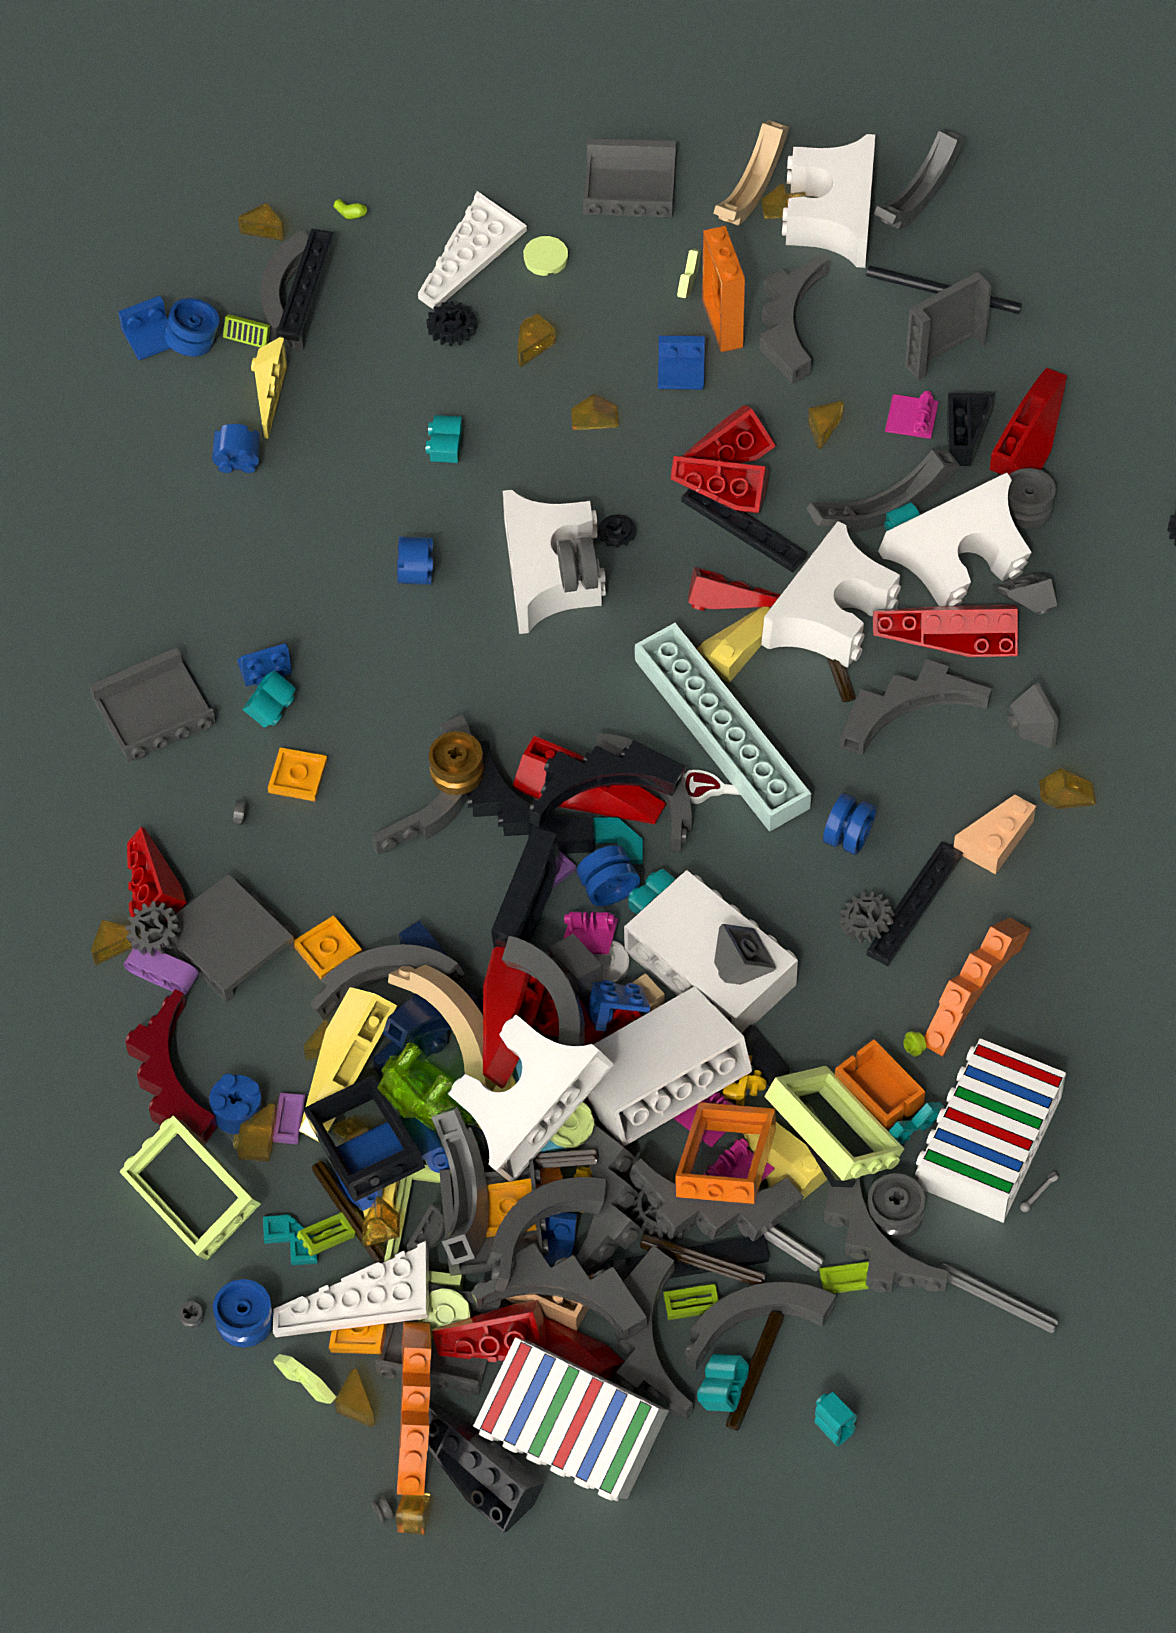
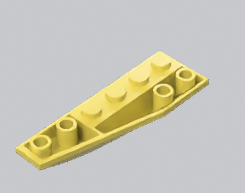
(347, 1046)

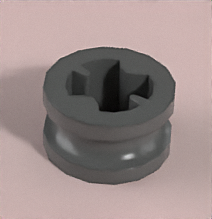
(194, 1321)
(382, 1510)

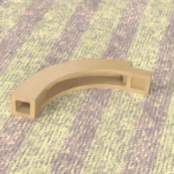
(756, 176)
(455, 1007)

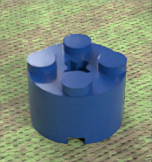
(236, 448)
(414, 560)
(234, 1101)

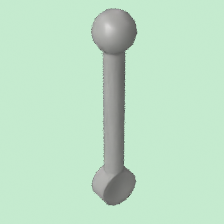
(1052, 1177)

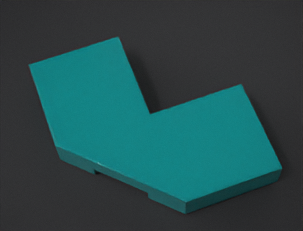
(616, 831)
(922, 1120)
(285, 1229)

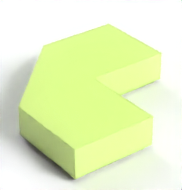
(688, 278)
(297, 1372)

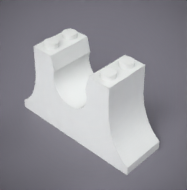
(842, 211)
(969, 523)
(533, 556)
(812, 604)
(531, 1112)

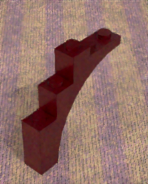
(156, 1073)

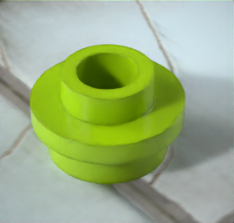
(914, 1043)

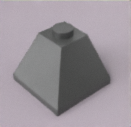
(1030, 591)
(1034, 717)
(741, 955)

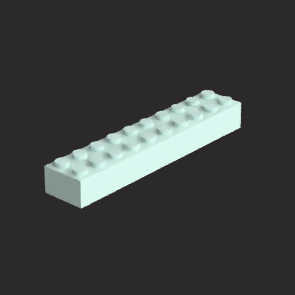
(722, 727)

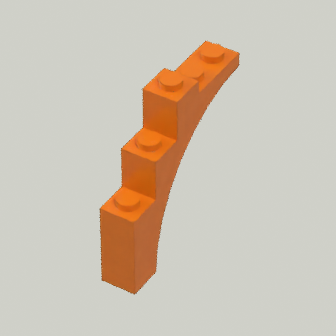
(963, 991)
(414, 1408)

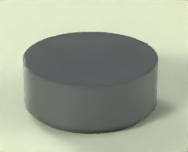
(239, 812)

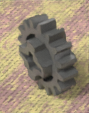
(878, 916)
(153, 918)

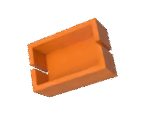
(881, 1085)

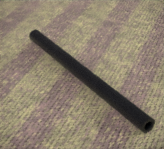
(934, 287)

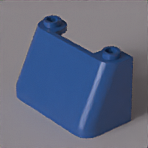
(382, 1143)

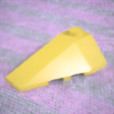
(270, 372)
(734, 645)
(791, 1161)

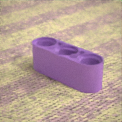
(162, 970)

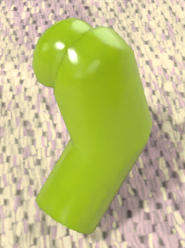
(350, 211)

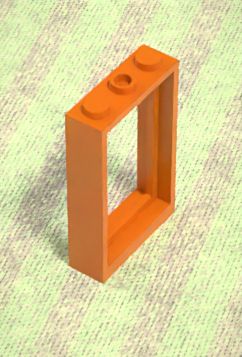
(723, 288)
(727, 1119)

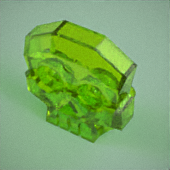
(418, 1087)

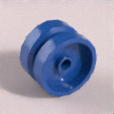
(191, 327)
(849, 823)
(608, 875)
(243, 1313)

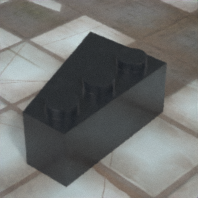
(966, 424)

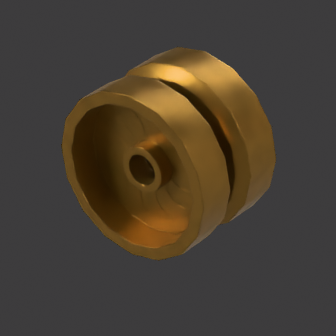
(456, 763)

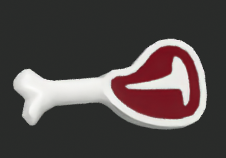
(702, 785)

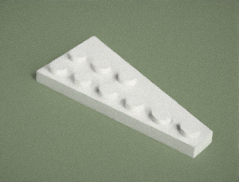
(472, 246)
(368, 1297)

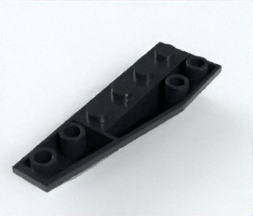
(481, 1469)

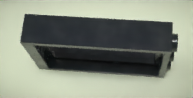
(528, 889)
(380, 1173)

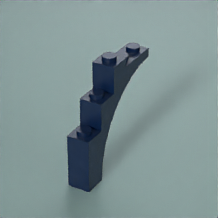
(420, 1018)
(433, 1042)

